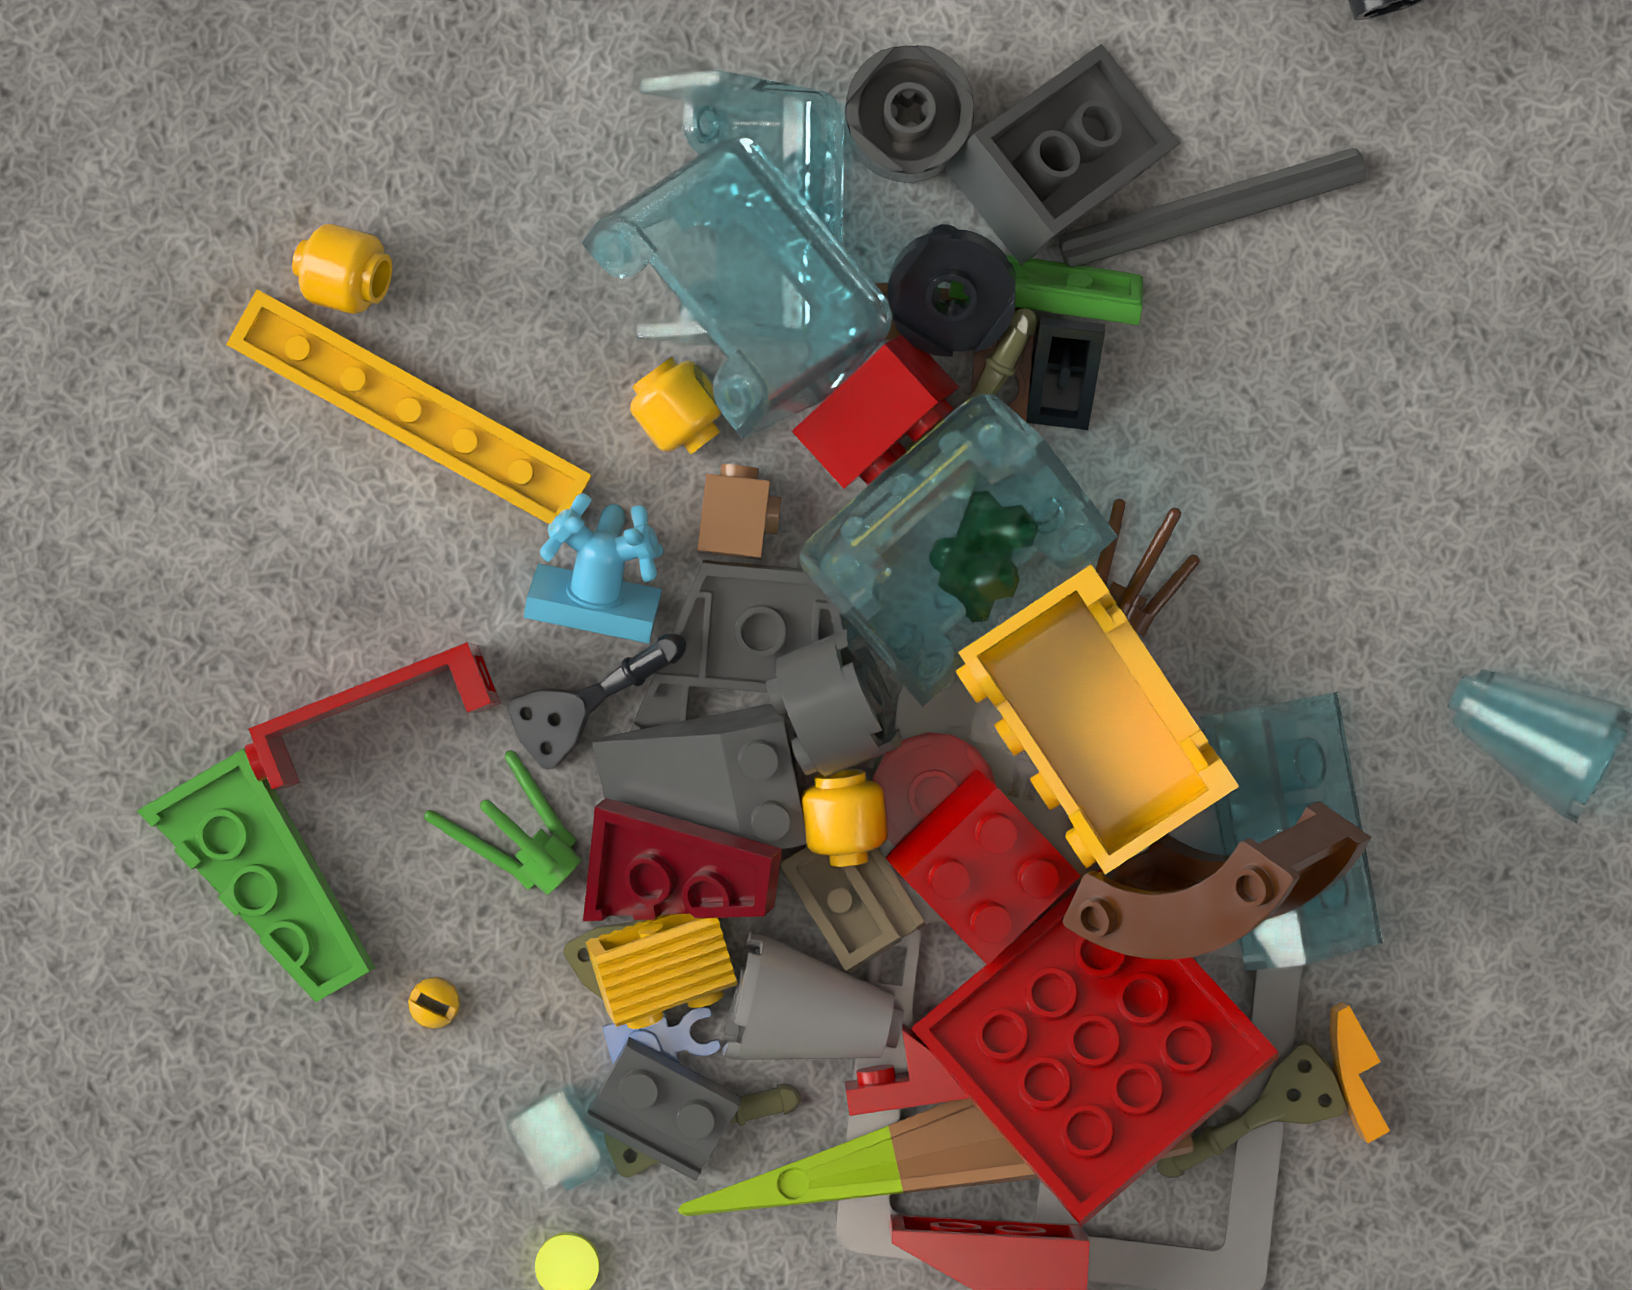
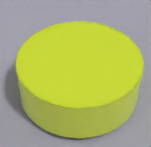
(567, 1262)

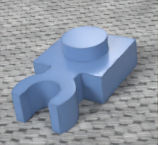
(662, 1037)

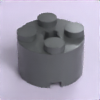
(906, 77)
(833, 704)

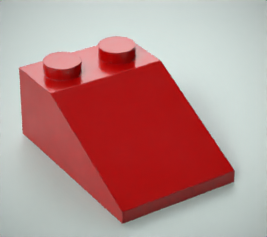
(997, 1252)

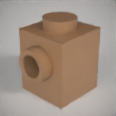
(737, 513)

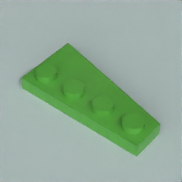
(263, 872)

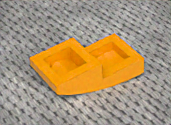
(1350, 1057)

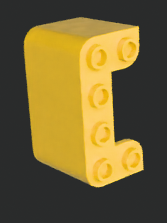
(1095, 721)

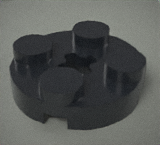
(946, 257)

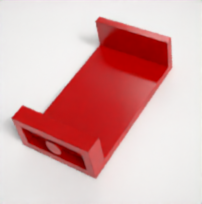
(268, 751)

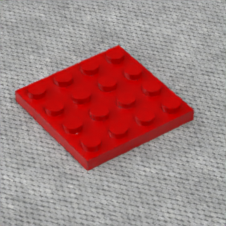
(1092, 1056)

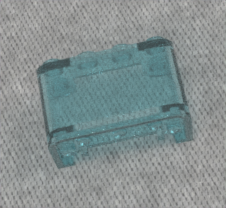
(878, 546)

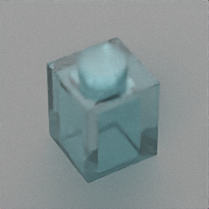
(557, 1140)

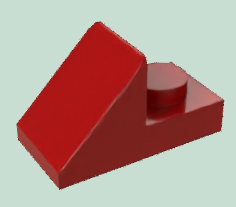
(923, 1083)

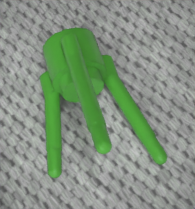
(543, 857)

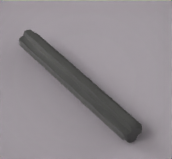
(1212, 207)

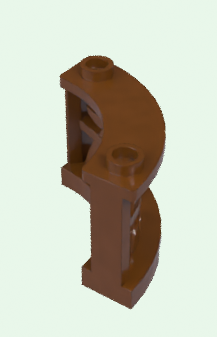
(1195, 901)

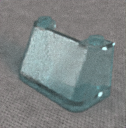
(756, 278)

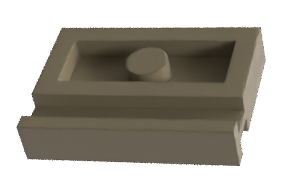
(855, 907)

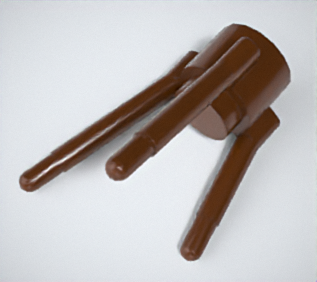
(1128, 598)

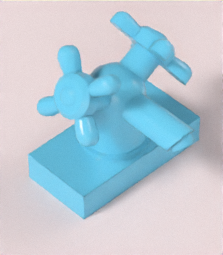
(594, 592)

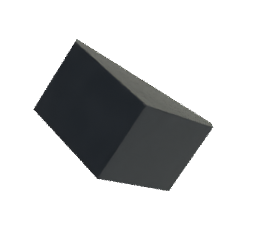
(1064, 372)

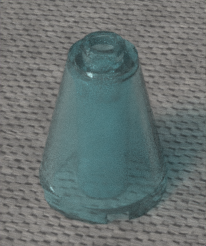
(1542, 735)

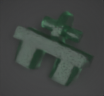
(977, 561)

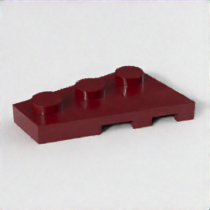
(667, 866)

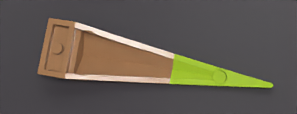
(924, 1152)

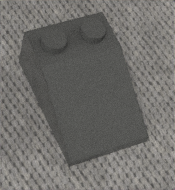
(1060, 154)
(710, 771)

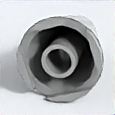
(805, 1009)

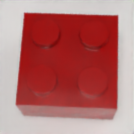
(872, 411)
(982, 866)

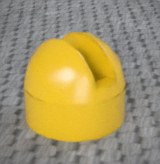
(439, 991)

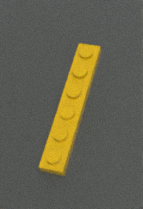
(407, 408)

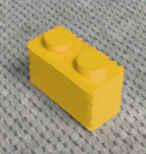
(660, 967)

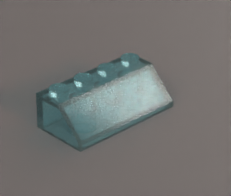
(1283, 762)

